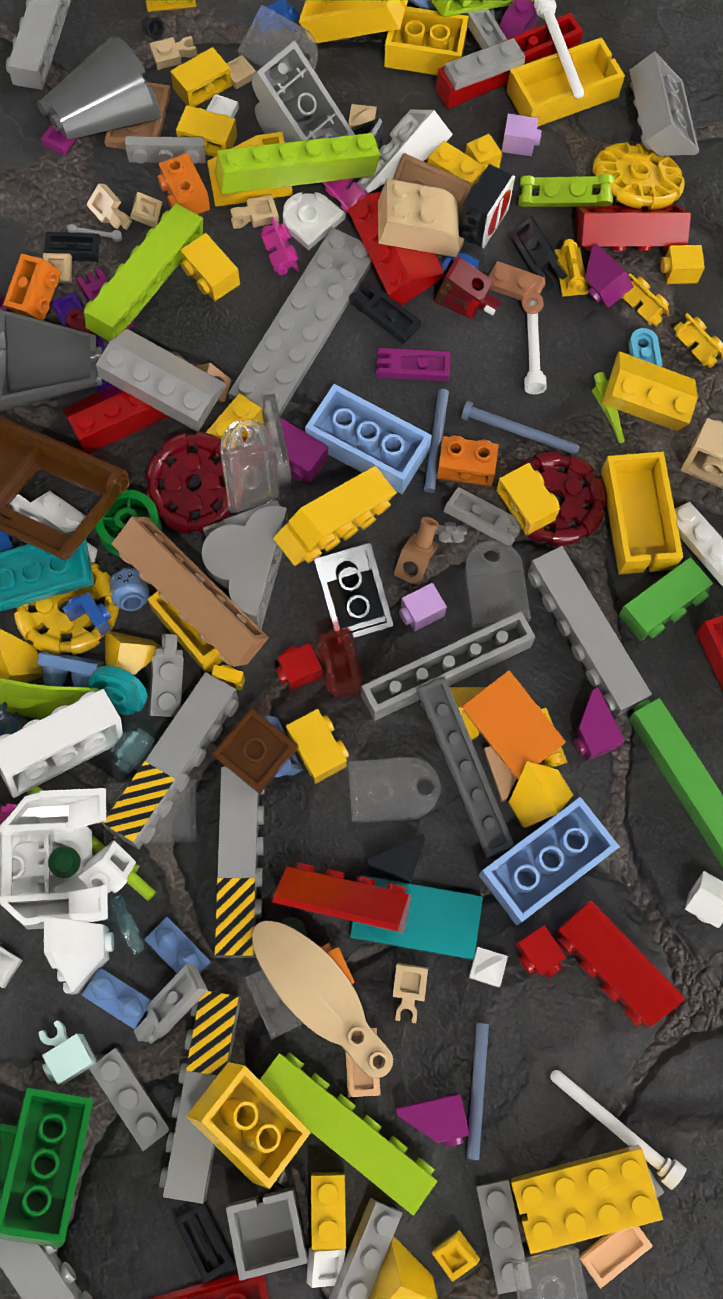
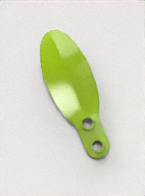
(38, 700)

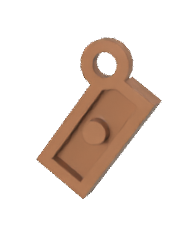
(518, 285)

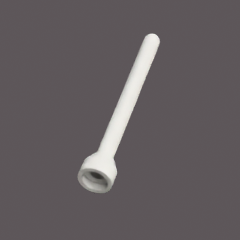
(546, 10)
(535, 380)
(669, 1170)

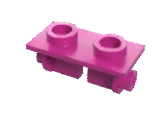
(345, 195)
(277, 238)

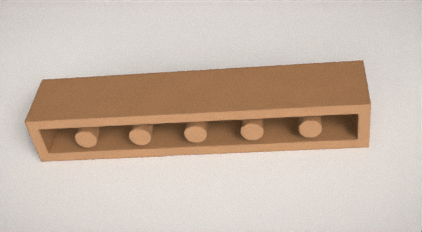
(189, 591)

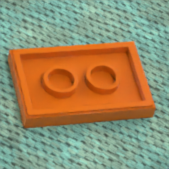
(513, 724)

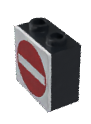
(486, 205)

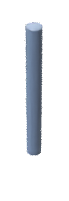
(436, 441)
(477, 1091)

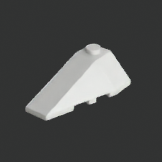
(416, 135)
(76, 950)

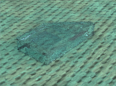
(127, 925)

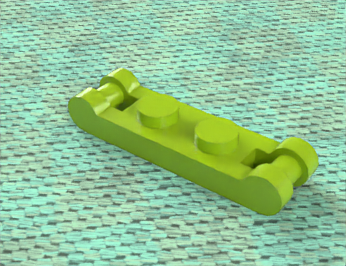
(566, 191)

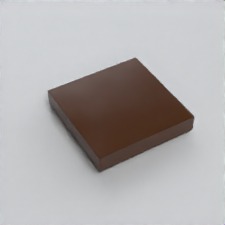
(255, 751)

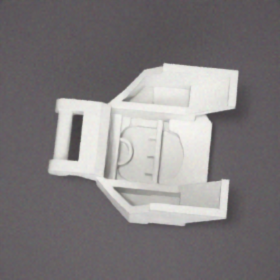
(28, 839)

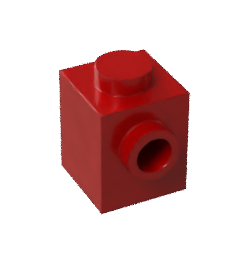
(298, 666)
(540, 953)

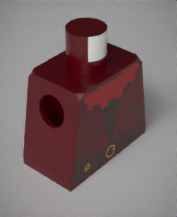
(466, 290)

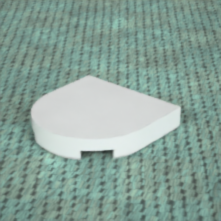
(311, 217)

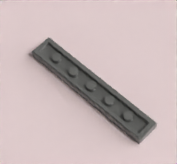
(465, 766)

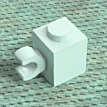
(68, 1057)

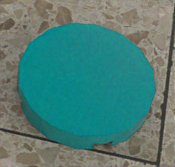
(121, 687)

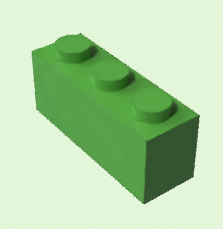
(666, 600)

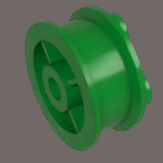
(127, 505)

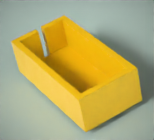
(350, 18)
(544, 92)
(641, 513)
(335, 516)
(586, 1199)

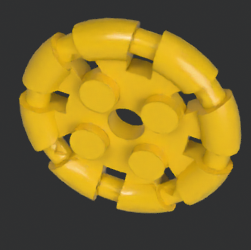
(637, 177)
(58, 623)

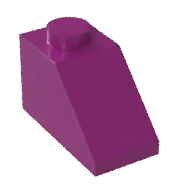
(518, 18)
(606, 278)
(304, 453)
(596, 728)
(438, 1118)

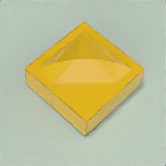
(229, 676)
(455, 1256)

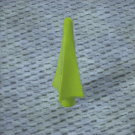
(611, 413)

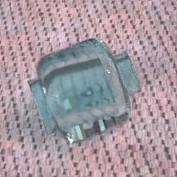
(132, 749)

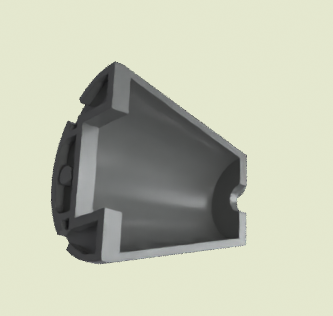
(101, 93)
(43, 360)

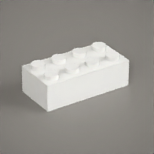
(58, 742)

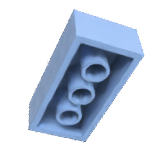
(369, 437)
(548, 861)

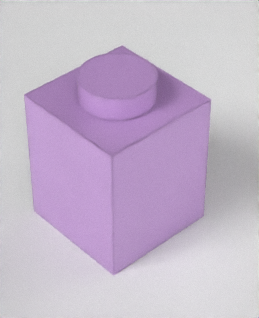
(521, 135)
(422, 607)

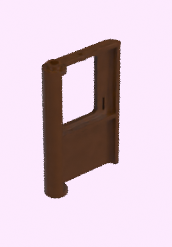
(29, 451)

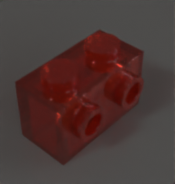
(341, 662)

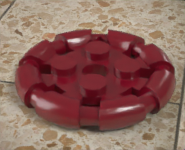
(177, 482)
(570, 489)

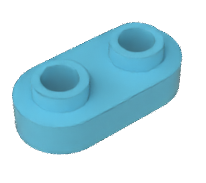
(651, 352)

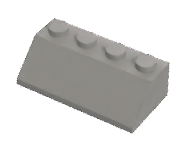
(662, 108)
(159, 379)

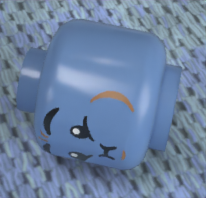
(128, 589)

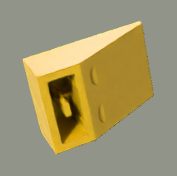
(240, 197)

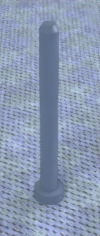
(519, 429)

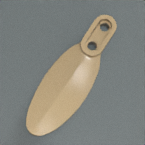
(318, 993)

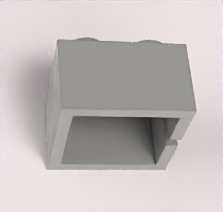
(266, 1233)

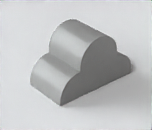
(295, 99)
(247, 560)

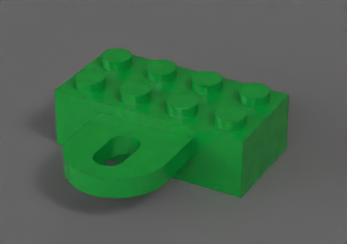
(41, 1166)

